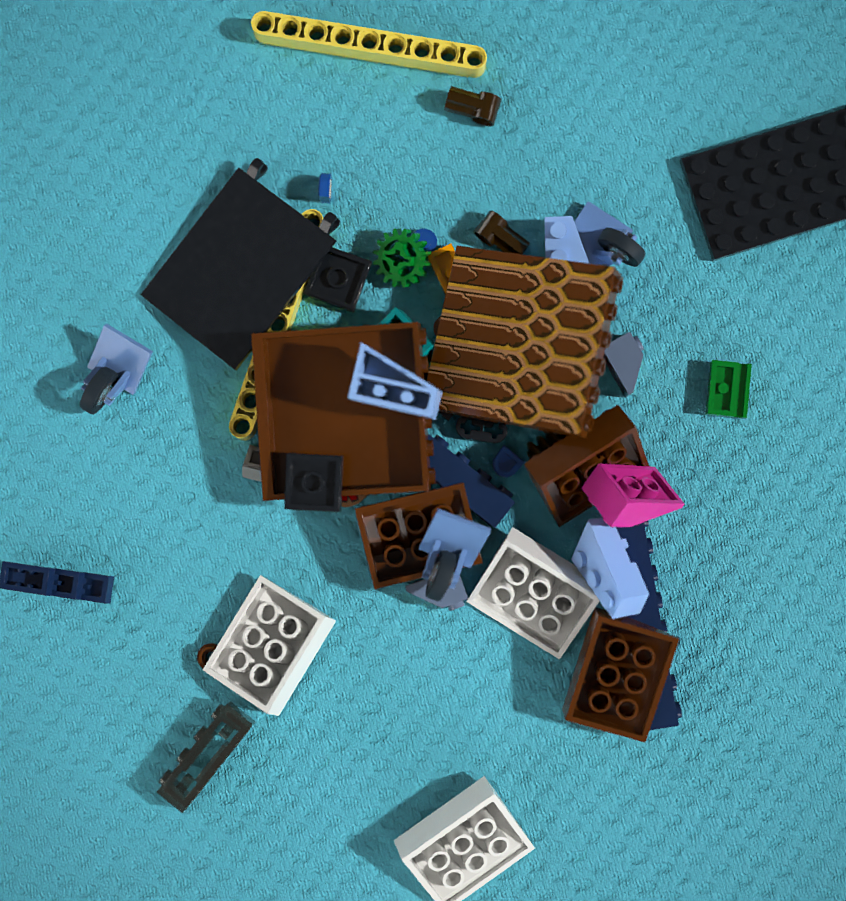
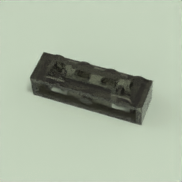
(175, 791)

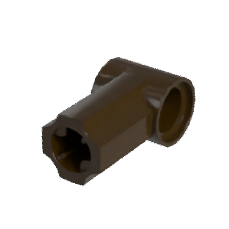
(480, 107)
(496, 232)

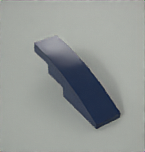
(56, 582)

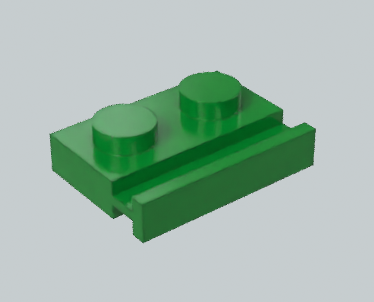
(728, 389)

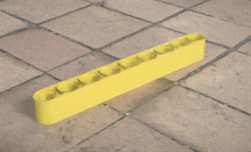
(359, 35)
(240, 411)

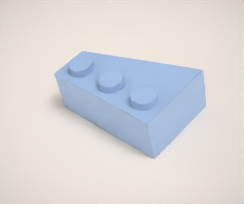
(563, 240)
(389, 386)

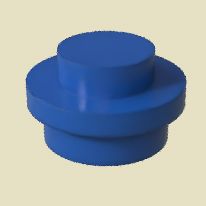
(430, 237)

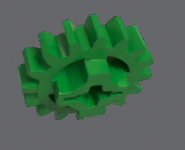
(396, 268)

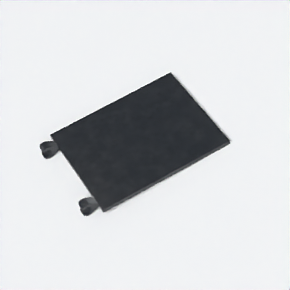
(239, 266)

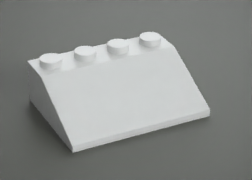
(534, 593)
(269, 646)
(463, 843)

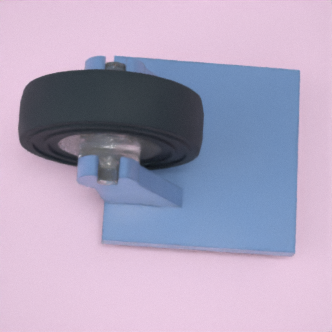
(607, 239)
(115, 366)
(457, 545)

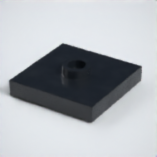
(338, 279)
(313, 482)

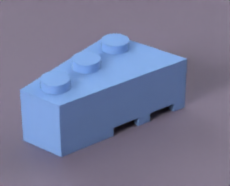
(608, 569)

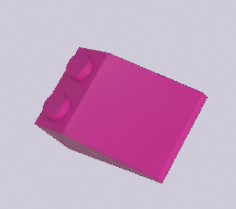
(630, 494)

